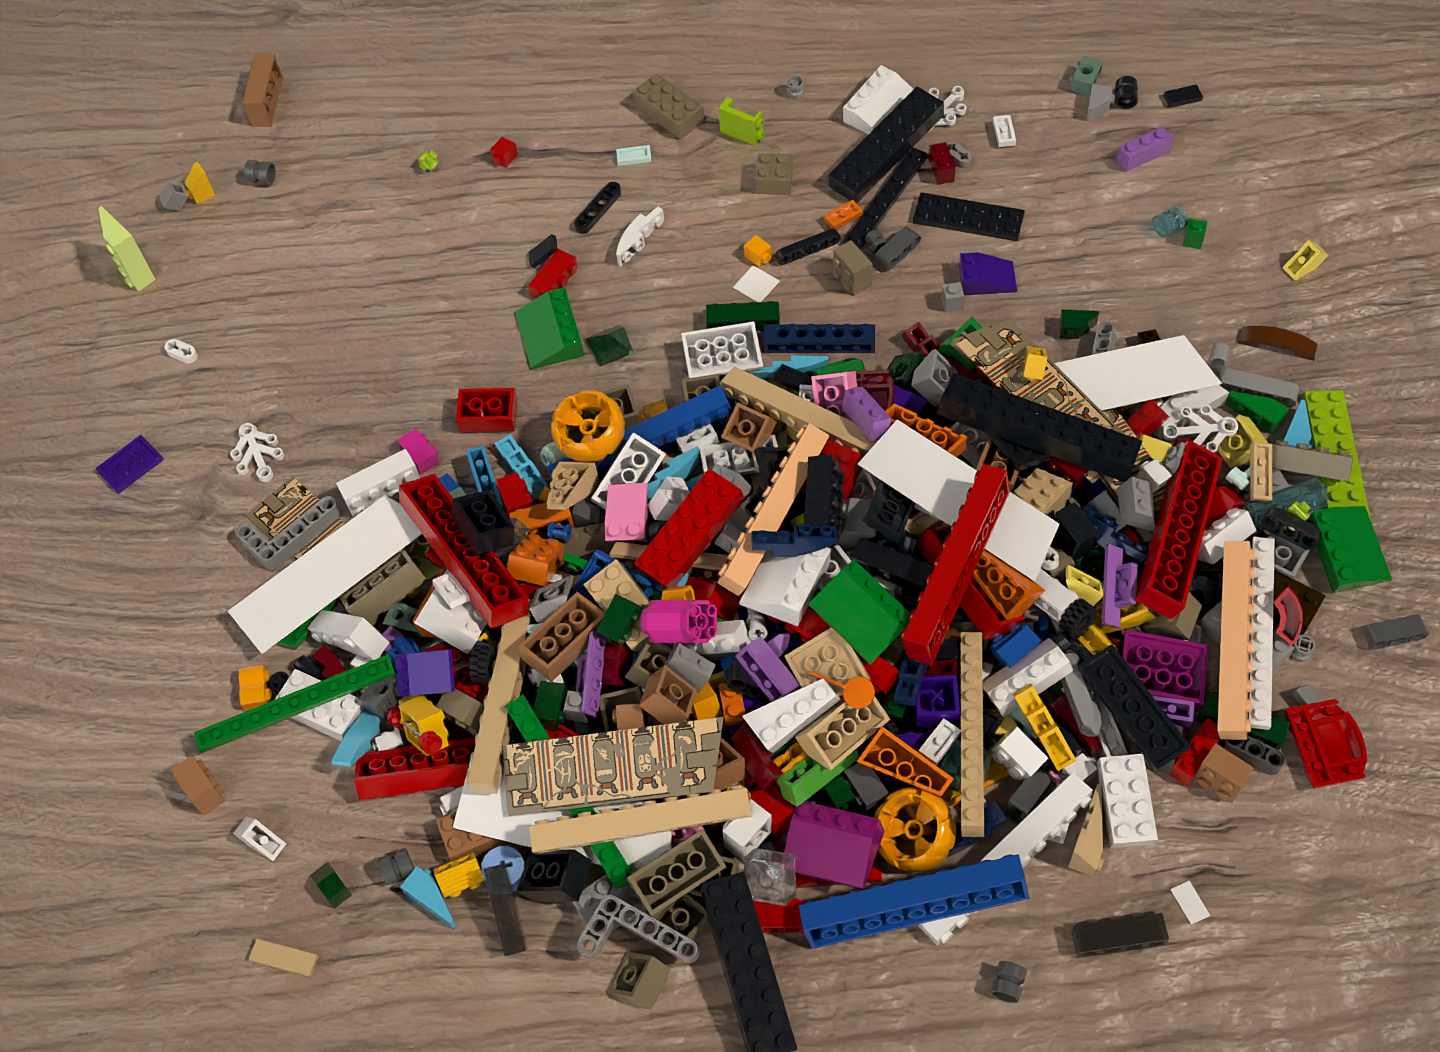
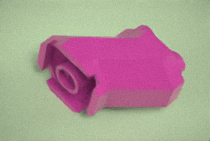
(679, 621)

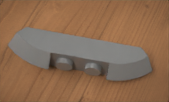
(1081, 699)

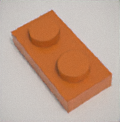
(843, 215)
(732, 705)

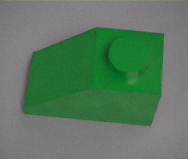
(1195, 232)

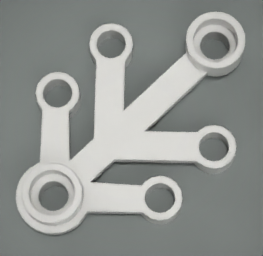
(957, 95)
(1203, 428)
(255, 450)

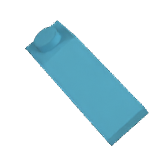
(1299, 429)
(425, 891)

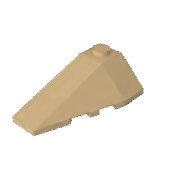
(571, 484)
(1090, 840)

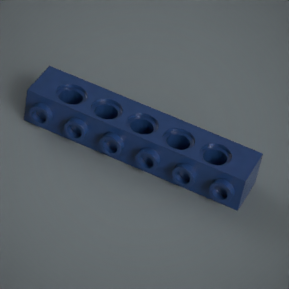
(805, 338)

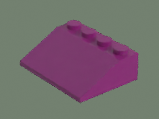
(1167, 665)
(833, 844)

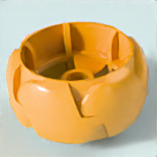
(594, 445)
(930, 807)

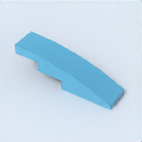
(800, 363)
(519, 462)
(677, 467)
(357, 739)

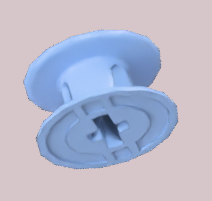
(507, 855)

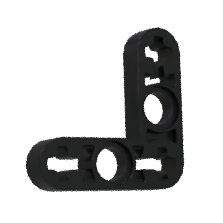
(1072, 645)

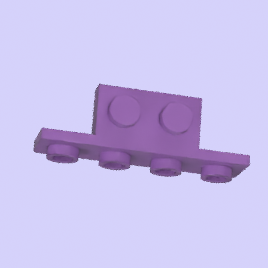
(1118, 585)
(590, 674)

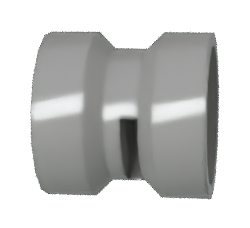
(795, 87)
(1303, 648)

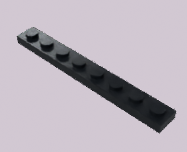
(887, 196)

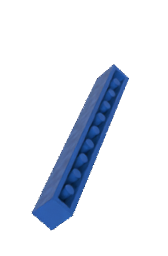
(671, 424)

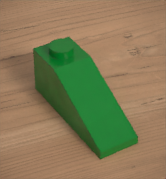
(1261, 410)

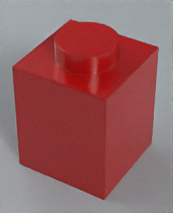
(503, 152)

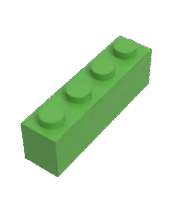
(809, 777)

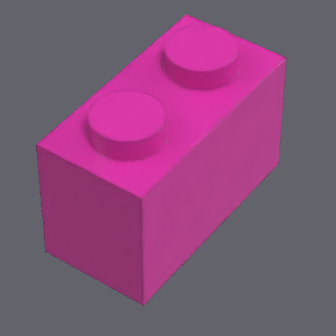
(420, 451)

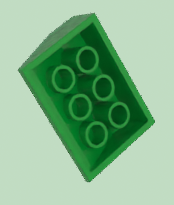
(549, 329)
(1349, 548)
(861, 611)

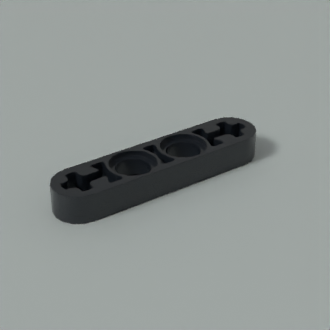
(601, 209)
(790, 253)

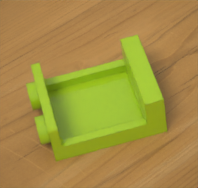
(739, 124)

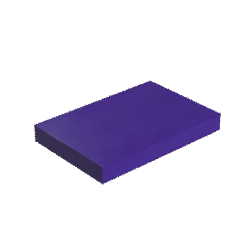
(129, 464)

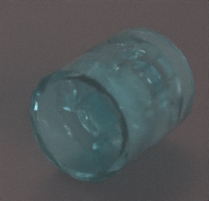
(1168, 221)

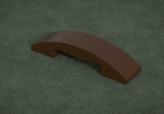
(1279, 338)

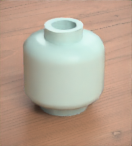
(551, 454)

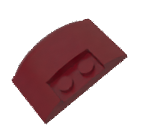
(878, 385)

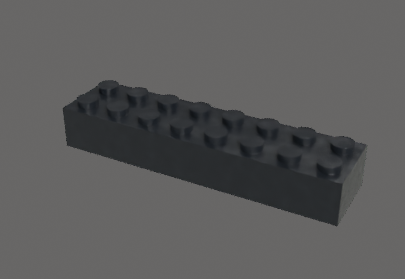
(886, 145)
(747, 965)

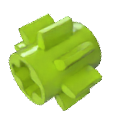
(428, 160)
(1298, 509)

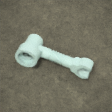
(1238, 477)

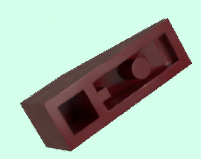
(1063, 715)

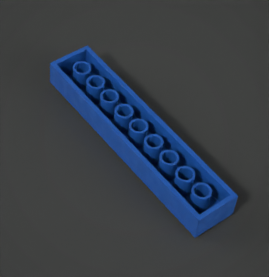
(914, 901)

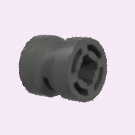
(875, 240)

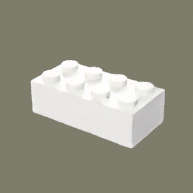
(632, 465)
(377, 480)
(330, 718)
(1126, 801)

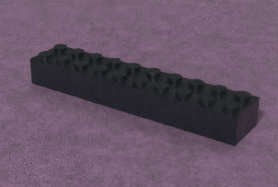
(1039, 427)

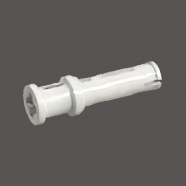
(756, 624)

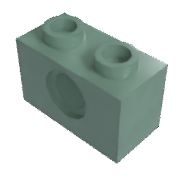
(1086, 74)

